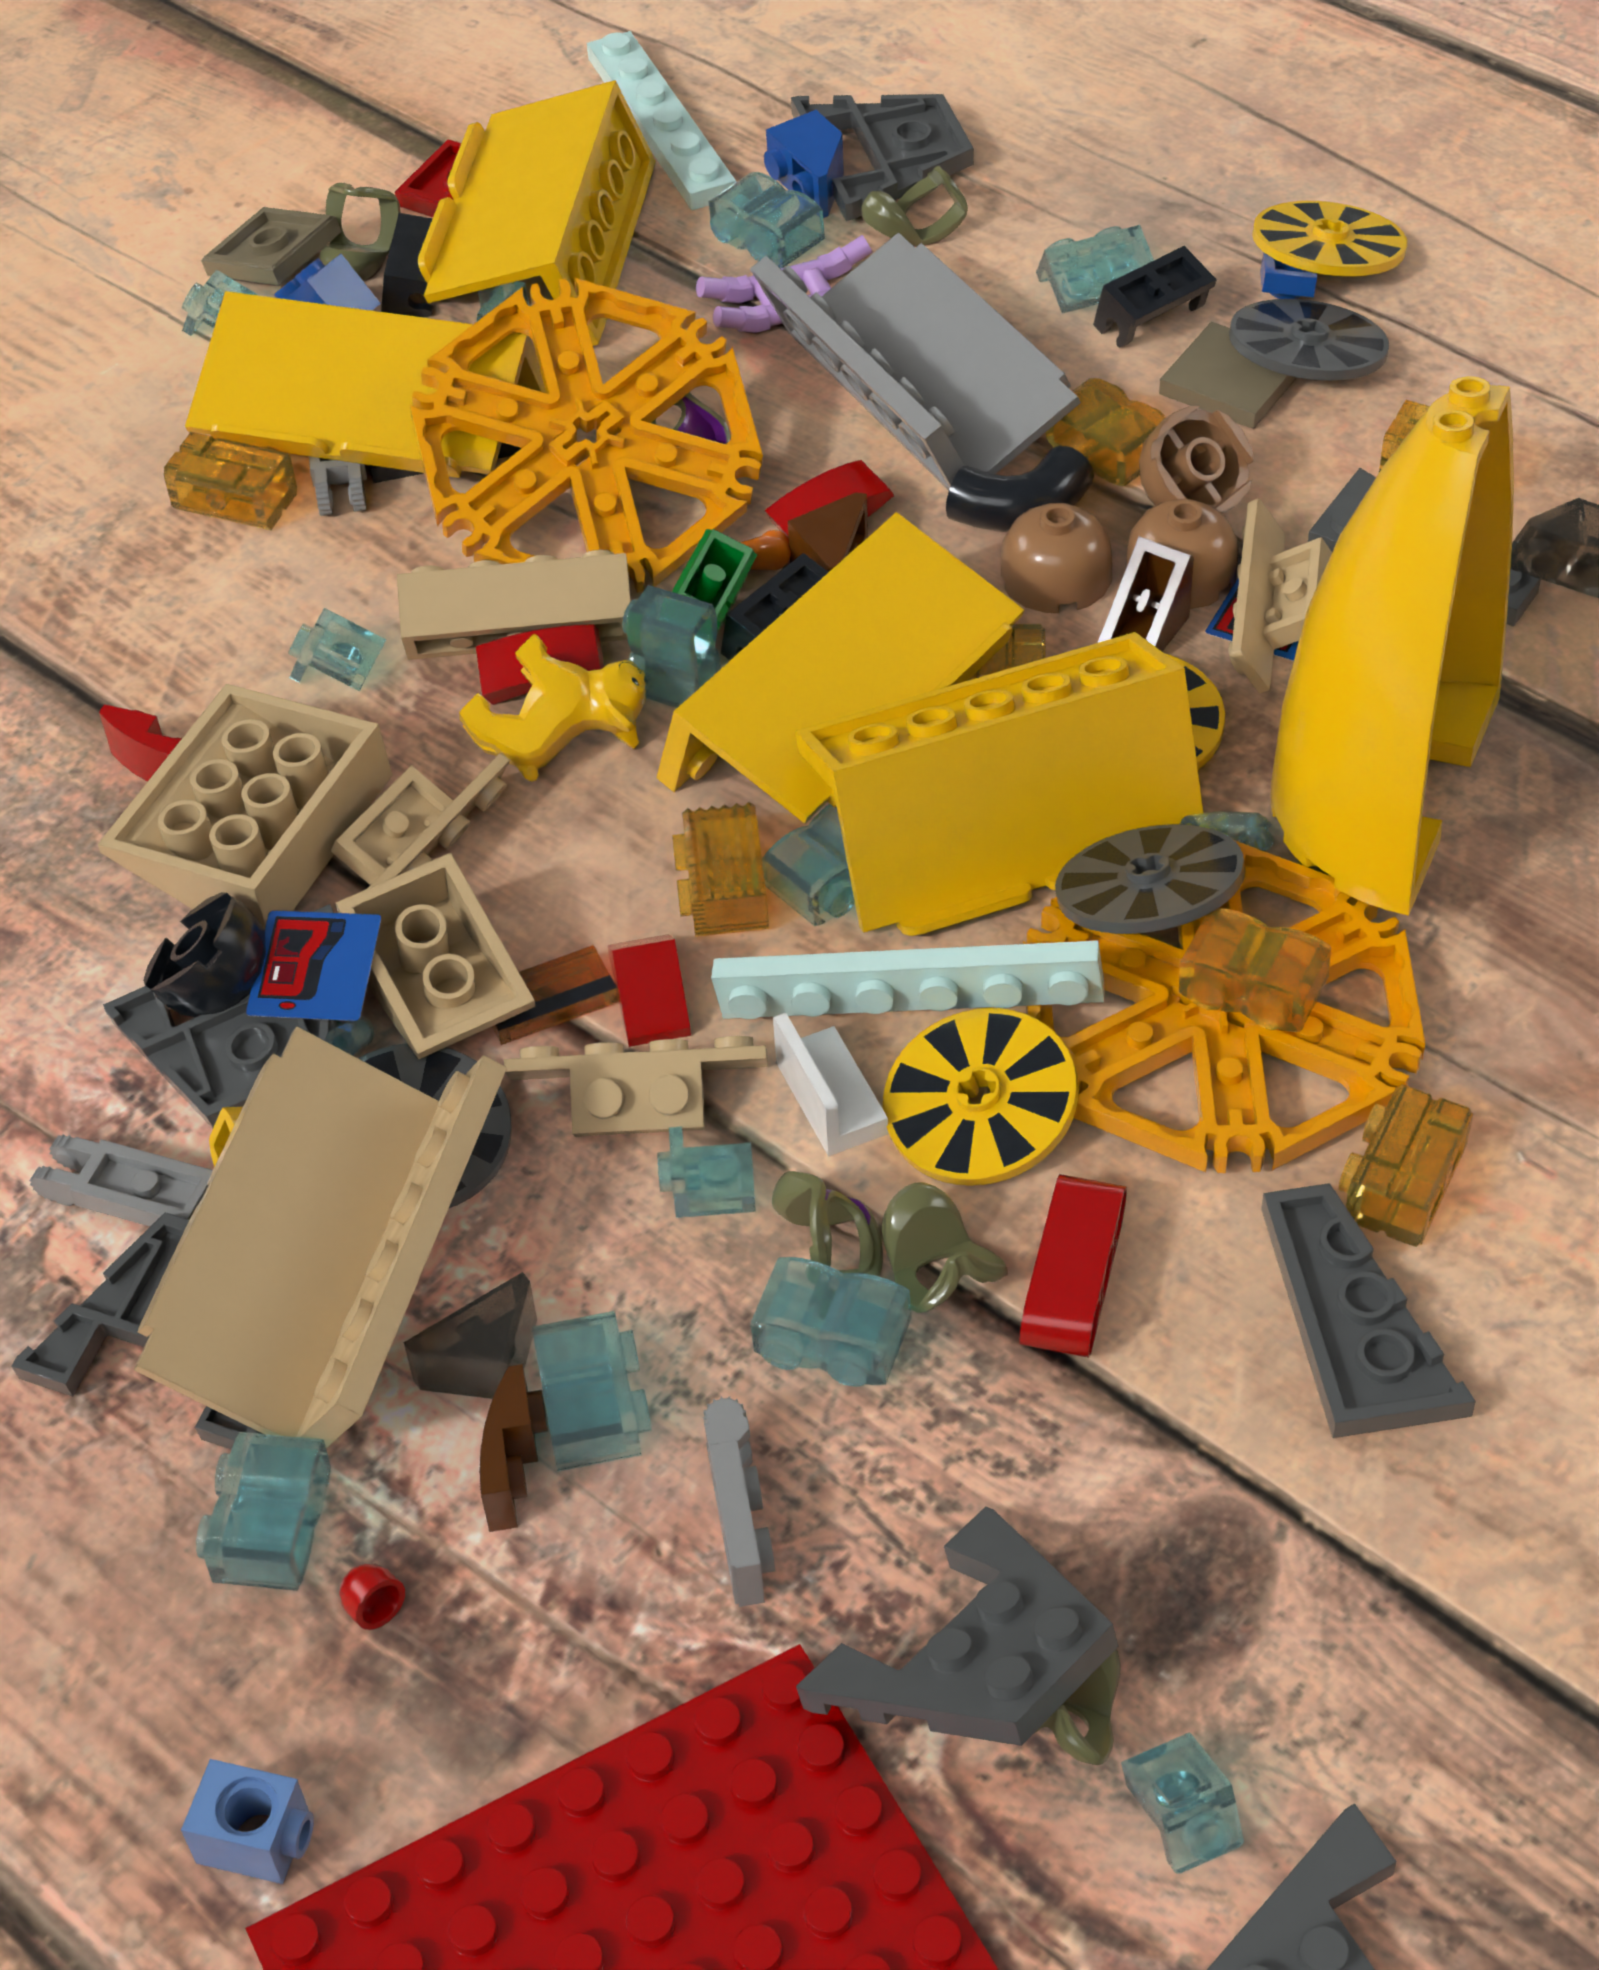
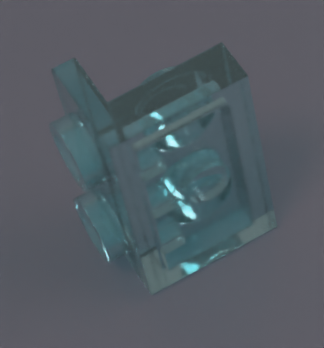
(1083, 266)

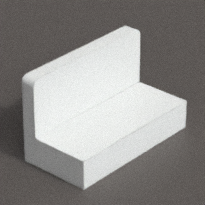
(828, 1087)

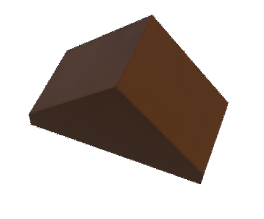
(830, 531)
(1152, 595)

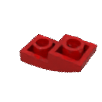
(829, 488)
(501, 671)
(136, 739)

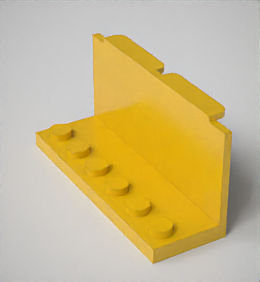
(542, 196)
(338, 382)
(870, 633)
(1004, 778)

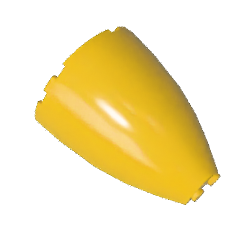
(1401, 651)

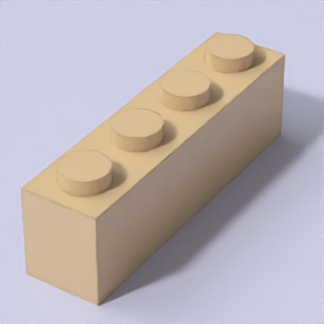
(470, 606)

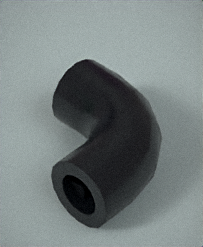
(998, 500)

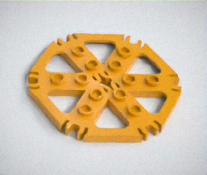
(576, 399)
(1229, 1044)

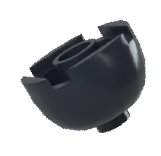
(212, 960)

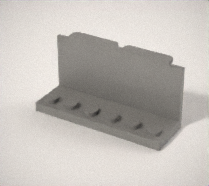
(925, 358)

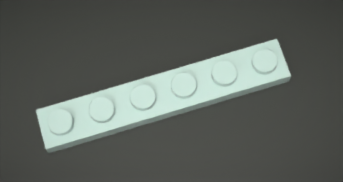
(662, 119)
(909, 980)

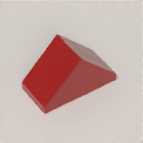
(650, 989)

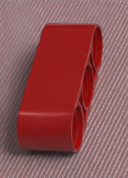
(1073, 1266)

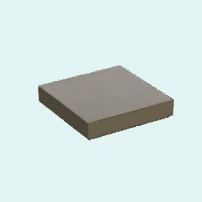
(271, 245)
(1222, 379)

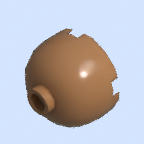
(1196, 459)
(1196, 531)
(1056, 558)

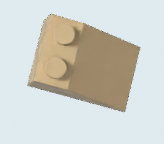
(438, 958)

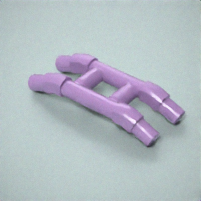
(744, 288)

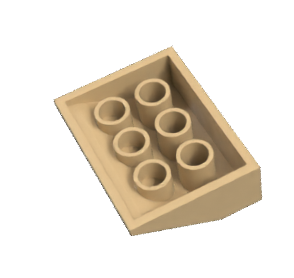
(251, 802)

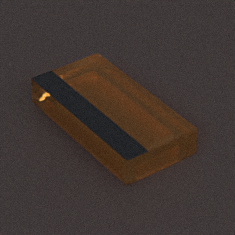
(561, 992)

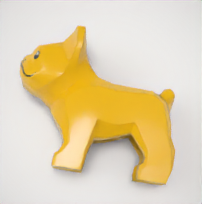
(557, 709)

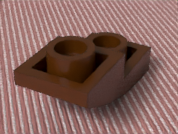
(507, 1445)

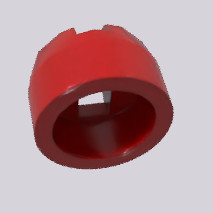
(371, 1595)

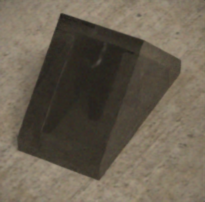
(476, 1343)

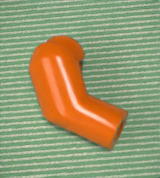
(771, 550)

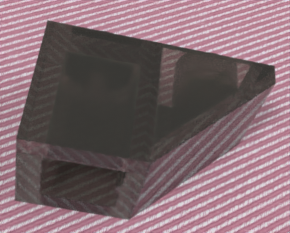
(1561, 547)

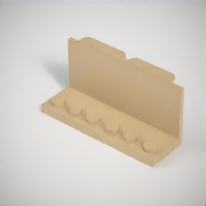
(311, 1239)

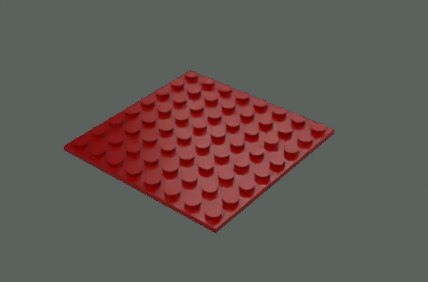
(683, 1845)

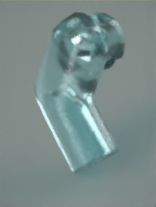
(1247, 827)
(352, 1036)

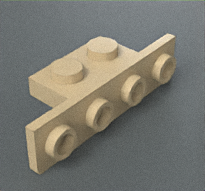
(1271, 593)
(412, 822)
(636, 1089)

